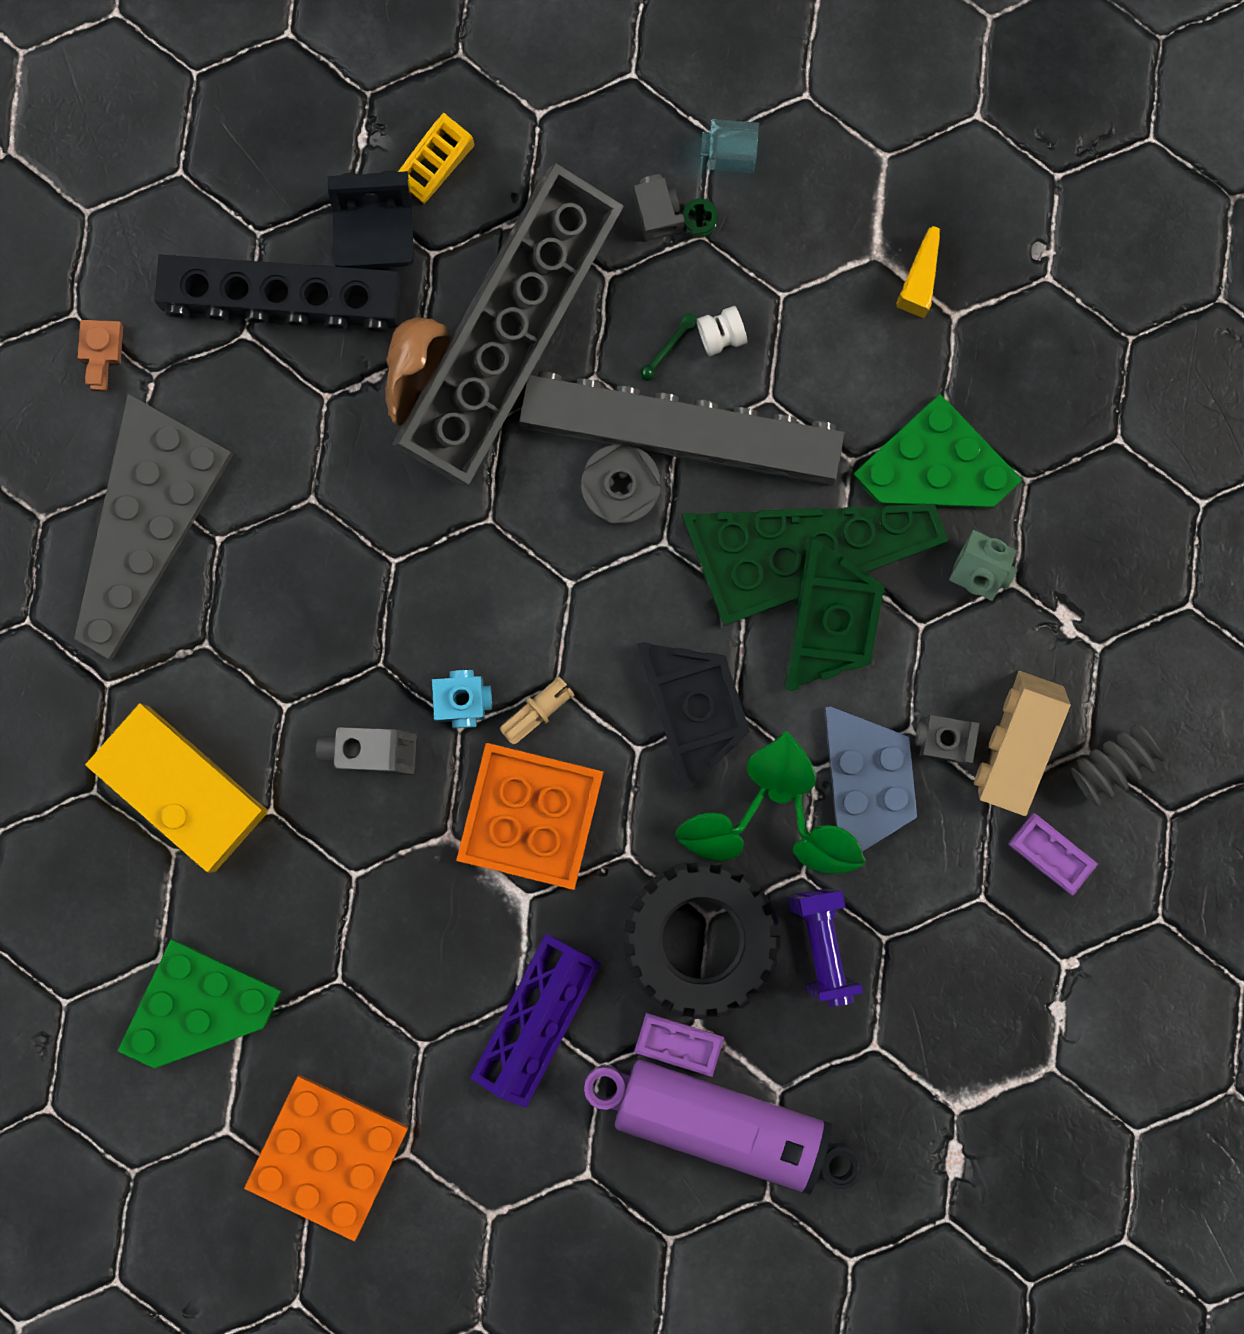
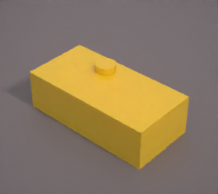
(177, 788)

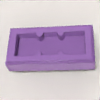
(1052, 854)
(679, 1044)

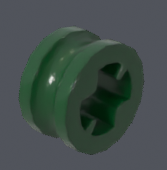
(709, 210)

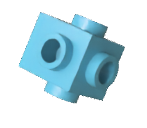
(446, 694)

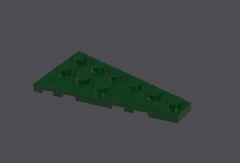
(760, 556)

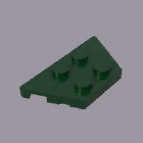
(833, 618)

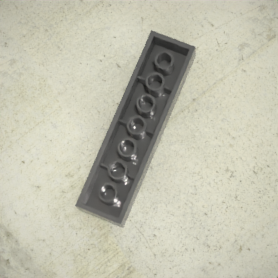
(507, 325)

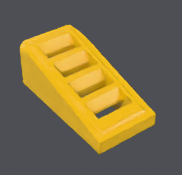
(456, 154)
(919, 285)

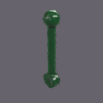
(688, 322)

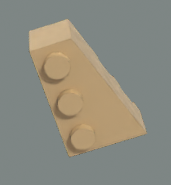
(1022, 743)

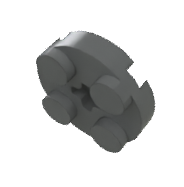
(625, 462)

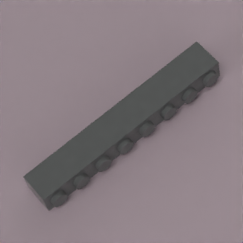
(682, 429)

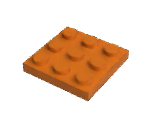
(530, 816)
(326, 1157)

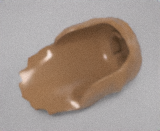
(411, 360)

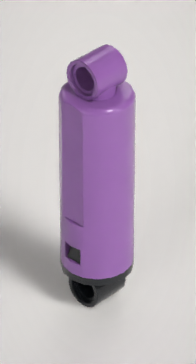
(723, 1126)

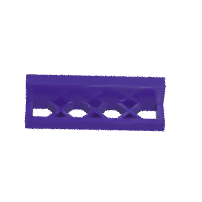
(541, 1024)

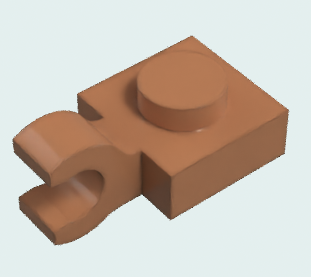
(99, 346)

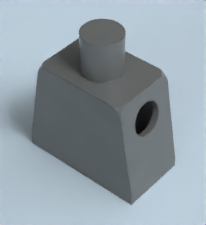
(380, 750)

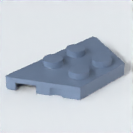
(869, 777)

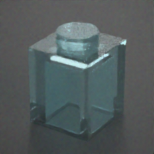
(731, 146)

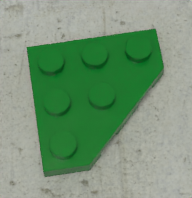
(937, 463)
(195, 1006)

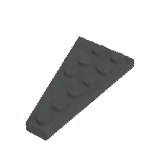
(150, 503)

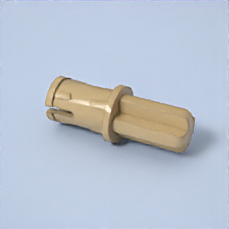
(536, 711)

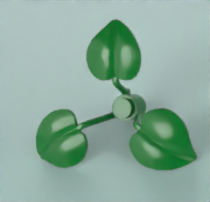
(783, 774)

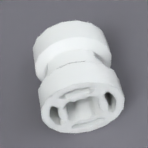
(730, 327)

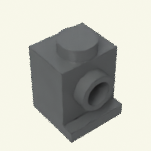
(657, 208)
(964, 741)

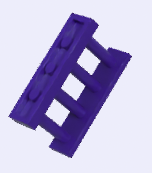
(819, 910)

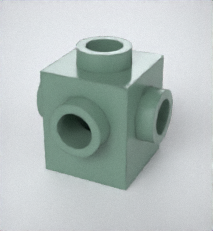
(984, 565)

